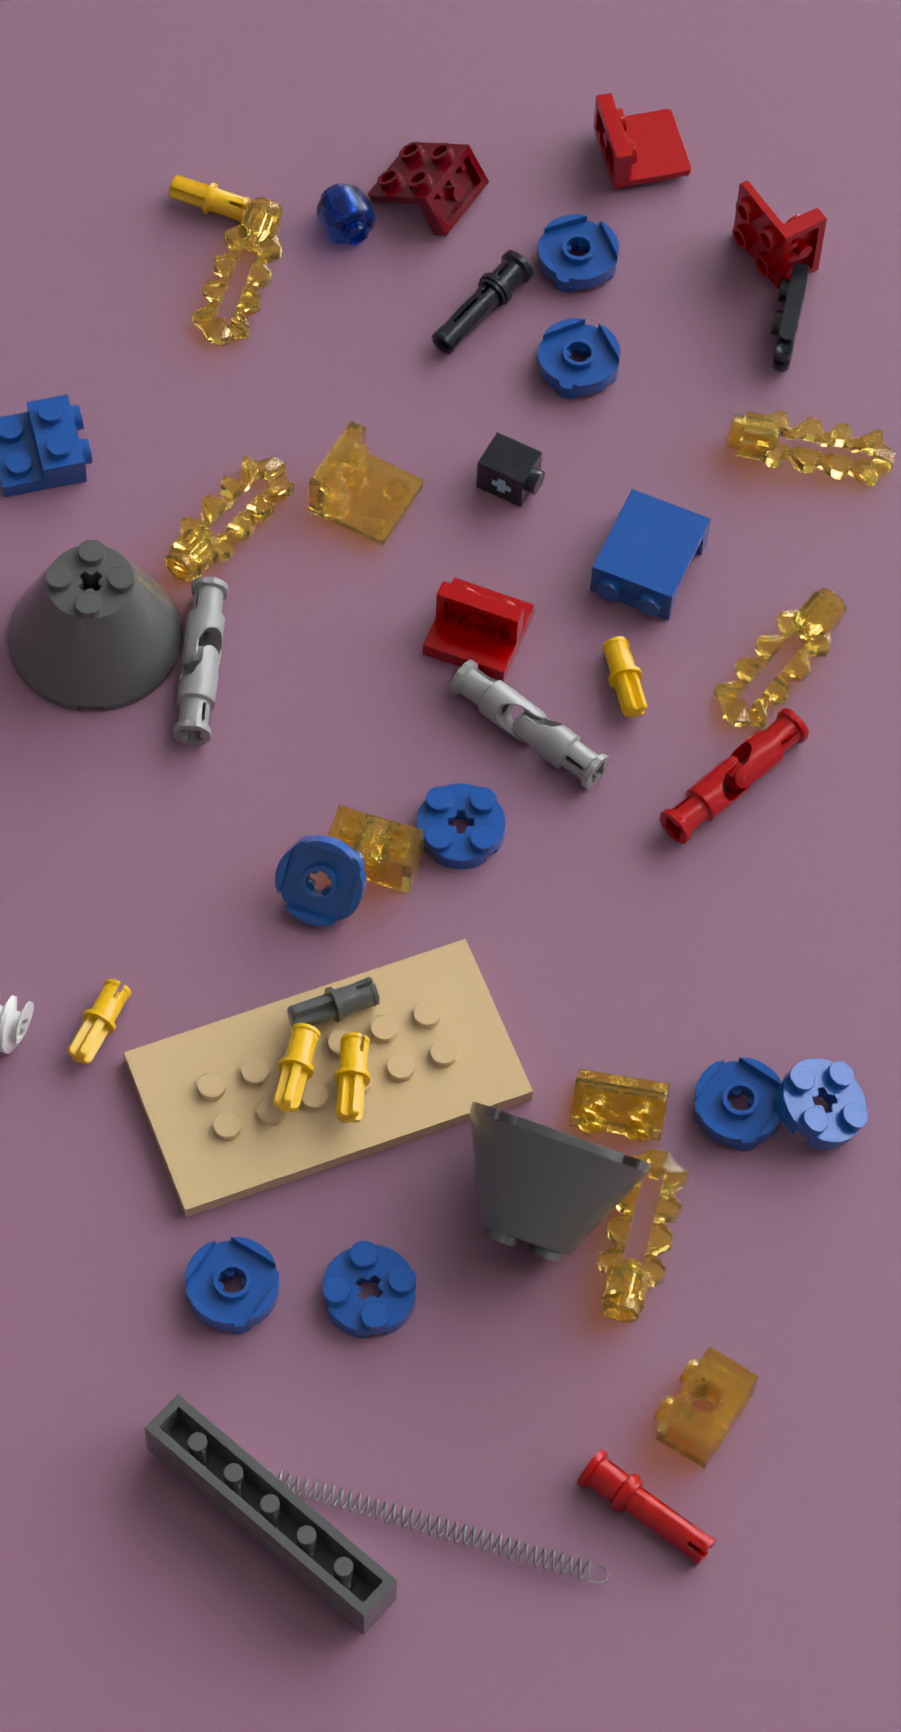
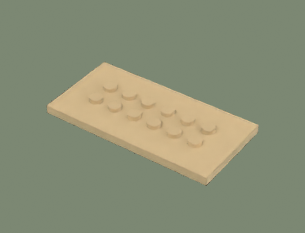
(428, 1059)

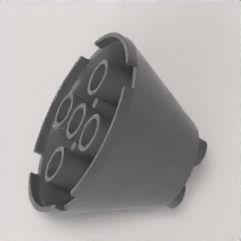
(94, 631)
(544, 1182)

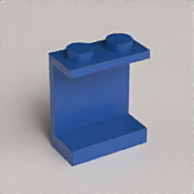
(648, 554)

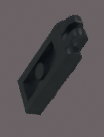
(786, 322)

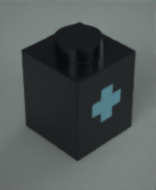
(510, 470)

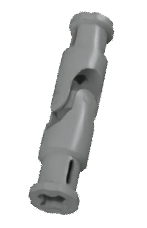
(200, 660)
(546, 737)

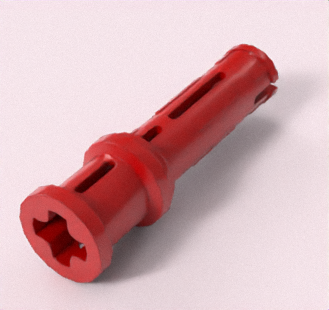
(628, 1495)

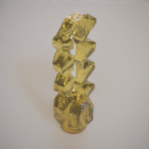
(259, 235)
(758, 434)
(196, 546)
(813, 626)
(627, 1278)

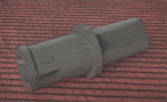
(335, 1003)

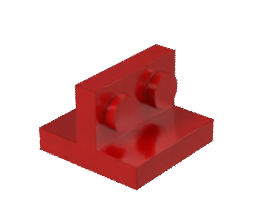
(477, 627)

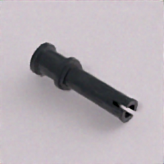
(493, 291)

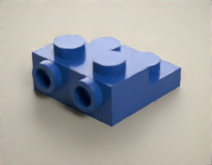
(42, 447)

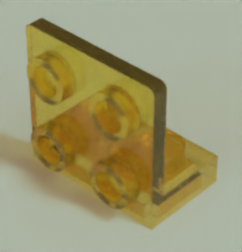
(361, 489)
(619, 1105)

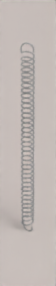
(428, 1520)

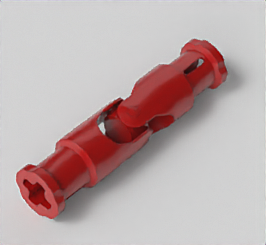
(744, 766)

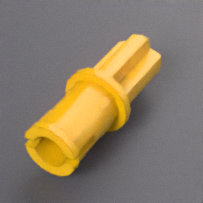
(208, 197)
(624, 676)
(98, 1022)
(296, 1067)
(352, 1077)

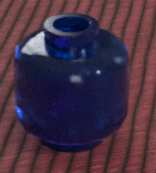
(345, 213)

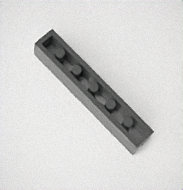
(271, 1514)

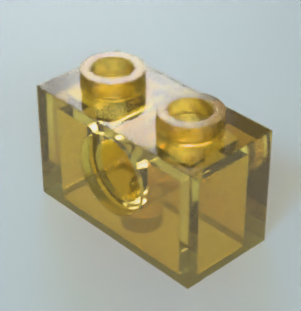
(388, 847)
(698, 1432)

